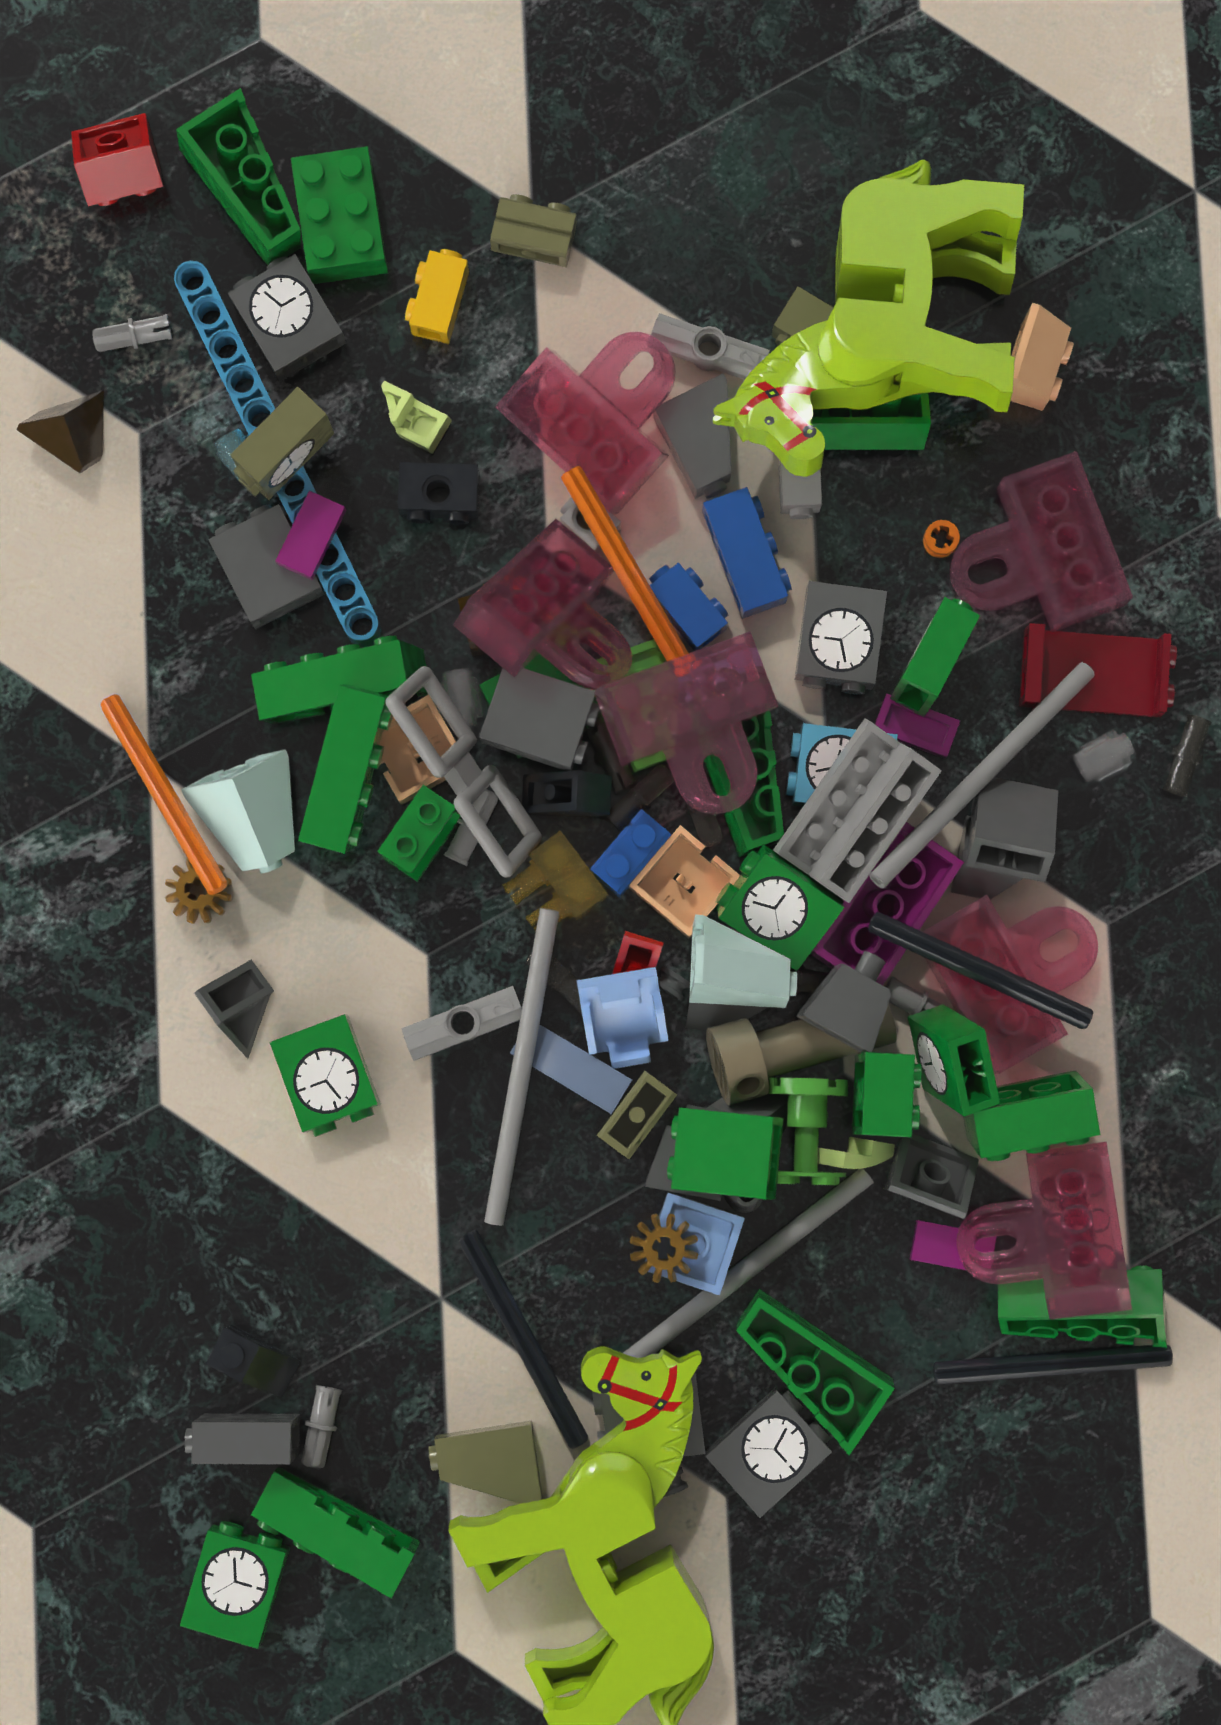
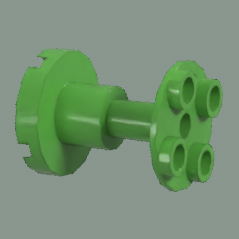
(807, 1114)

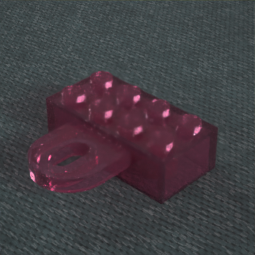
(592, 417)
(1050, 546)
(544, 608)
(691, 712)
(1012, 1026)
(1062, 1234)

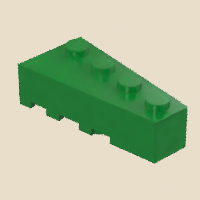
(236, 168)
(888, 426)
(307, 687)
(346, 769)
(760, 817)
(1025, 1312)
(817, 1369)
(335, 1531)

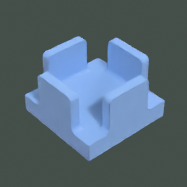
(623, 1015)
(716, 1236)

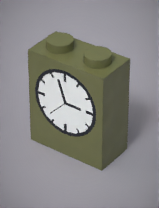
(281, 444)

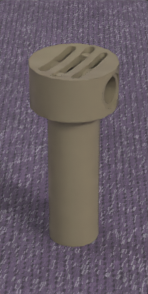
(747, 1058)

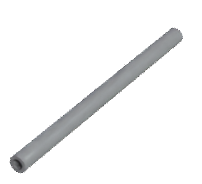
(982, 775)
(521, 1066)
(752, 1264)

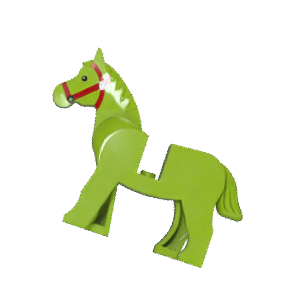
(876, 340)
(650, 1612)

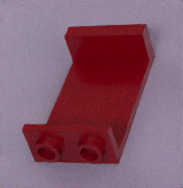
(1127, 670)

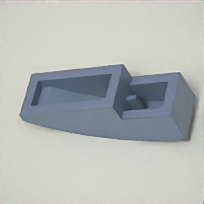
(578, 1070)

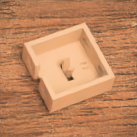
(401, 756)
(670, 898)

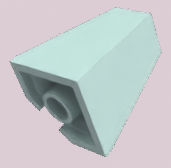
(249, 810)
(736, 969)

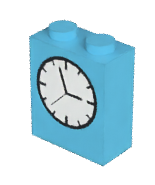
(815, 753)

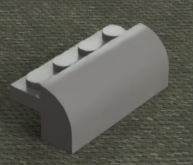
(857, 810)

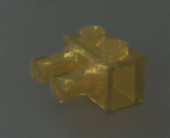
(563, 869)

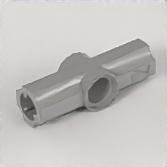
(684, 339)
(438, 1031)

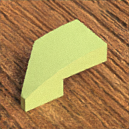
(414, 419)
(859, 1154)

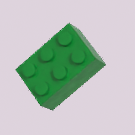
(339, 215)
(885, 1094)
(1034, 1117)

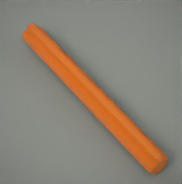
(623, 563)
(164, 795)

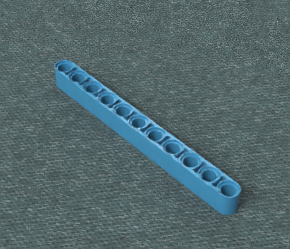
(257, 401)

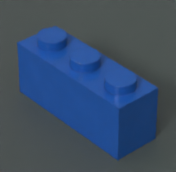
(746, 552)

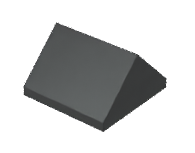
(932, 1175)

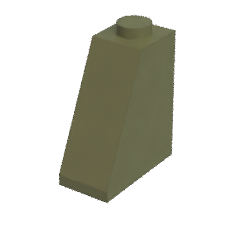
(491, 1461)

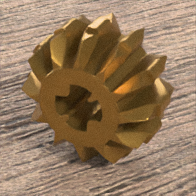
(202, 904)
(652, 1254)

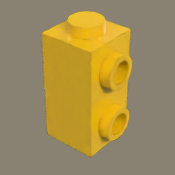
(439, 295)

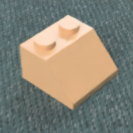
(1038, 354)

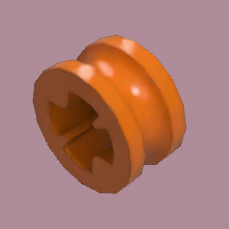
(952, 535)

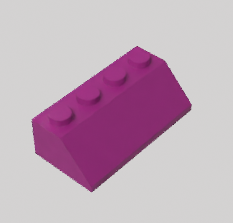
(906, 898)

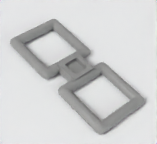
(463, 772)

